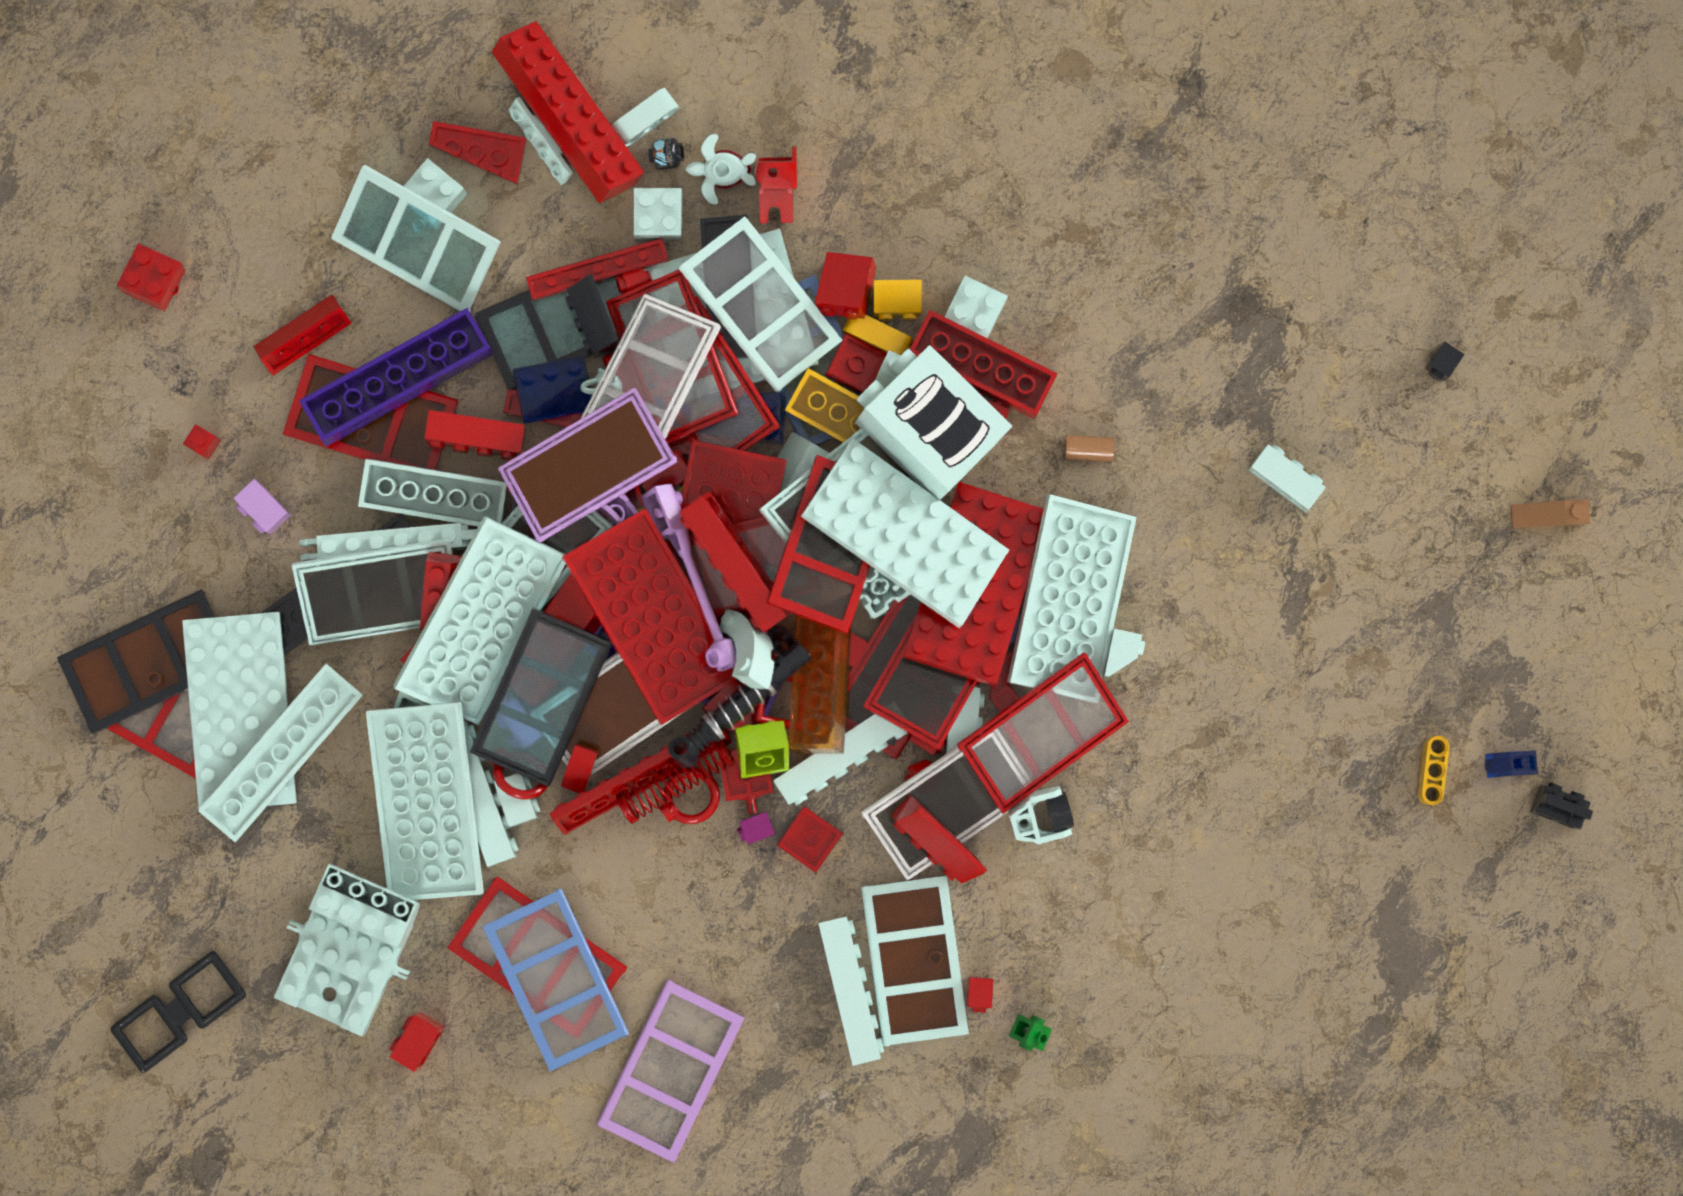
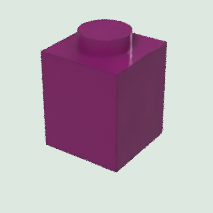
(755, 828)

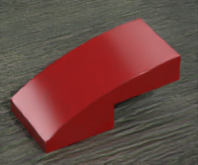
(579, 768)

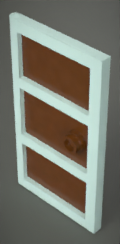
(914, 960)

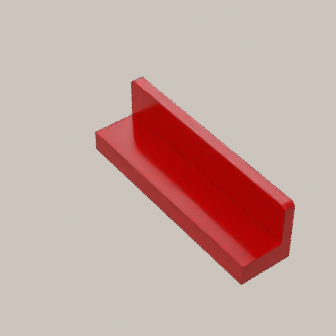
(302, 335)

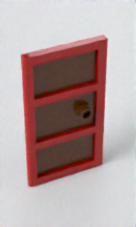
(390, 438)

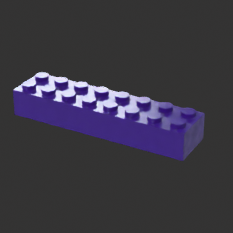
(396, 377)

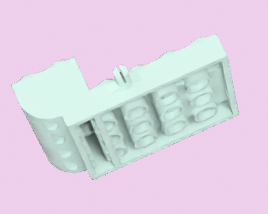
(348, 946)

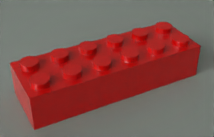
(987, 364)
(733, 559)

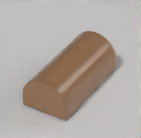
(1089, 448)

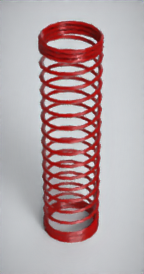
(628, 811)

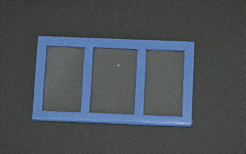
(555, 980)

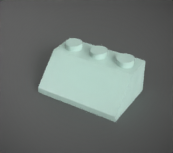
(800, 457)

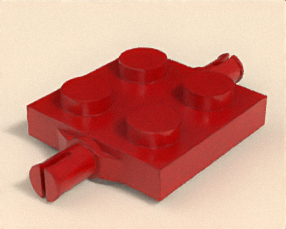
(747, 788)

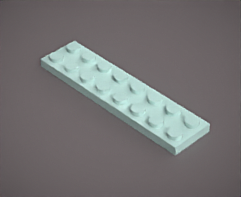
(280, 752)

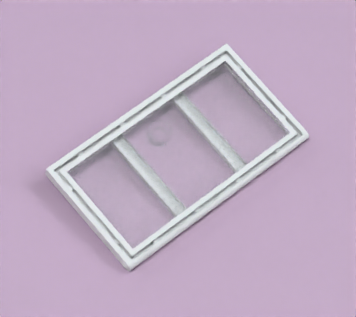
(658, 358)

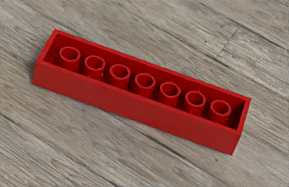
(567, 112)

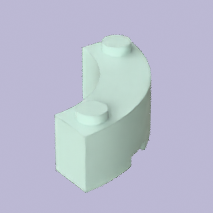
(752, 650)

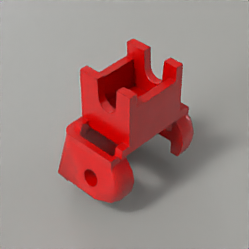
(778, 186)

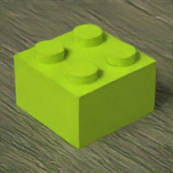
(762, 749)

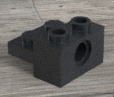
(1552, 799)

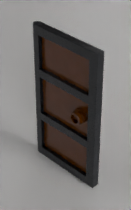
(133, 664)

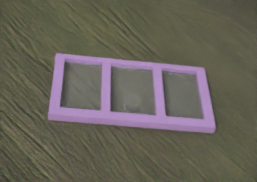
(670, 1071)

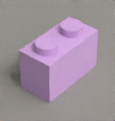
(261, 507)

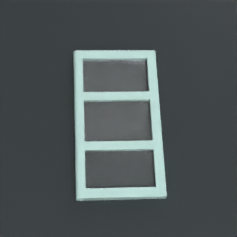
(760, 304)

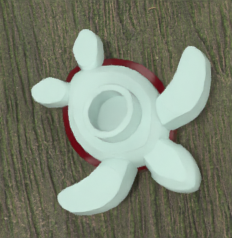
(721, 169)

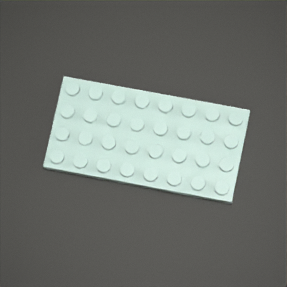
(905, 533)
(1071, 589)
(480, 619)
(233, 693)
(425, 801)

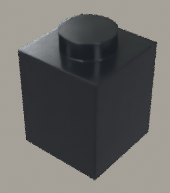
(1444, 362)

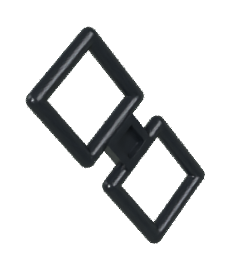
(178, 1012)

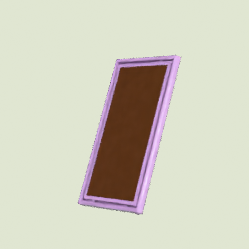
(587, 465)

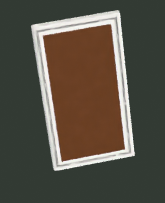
(613, 716)

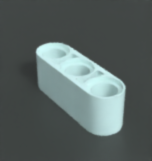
(645, 117)

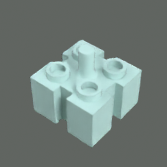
(879, 592)

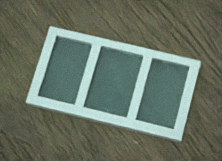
(415, 239)

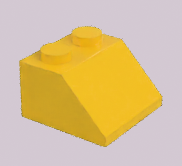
(897, 299)

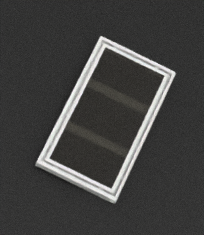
(945, 790)

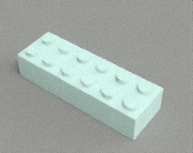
(432, 493)

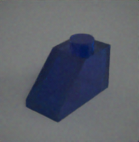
(1511, 763)

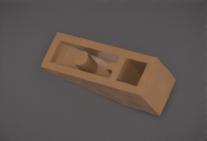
(1551, 514)

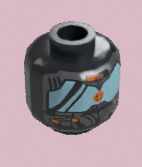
(666, 153)

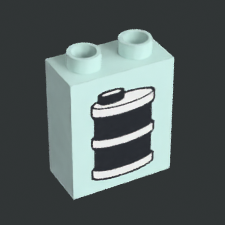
(930, 421)

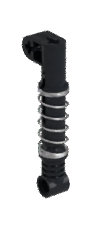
(741, 702)

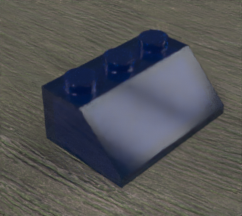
(551, 389)

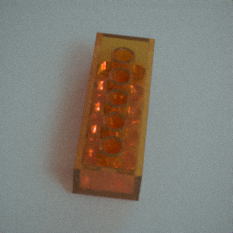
(820, 690)

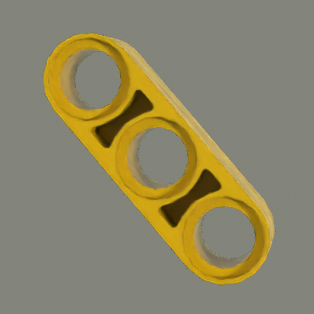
(878, 334)
(1426, 780)

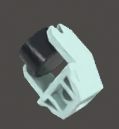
(1058, 811)

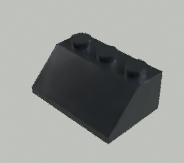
(592, 317)

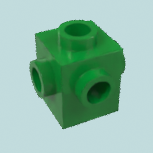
(1030, 1032)

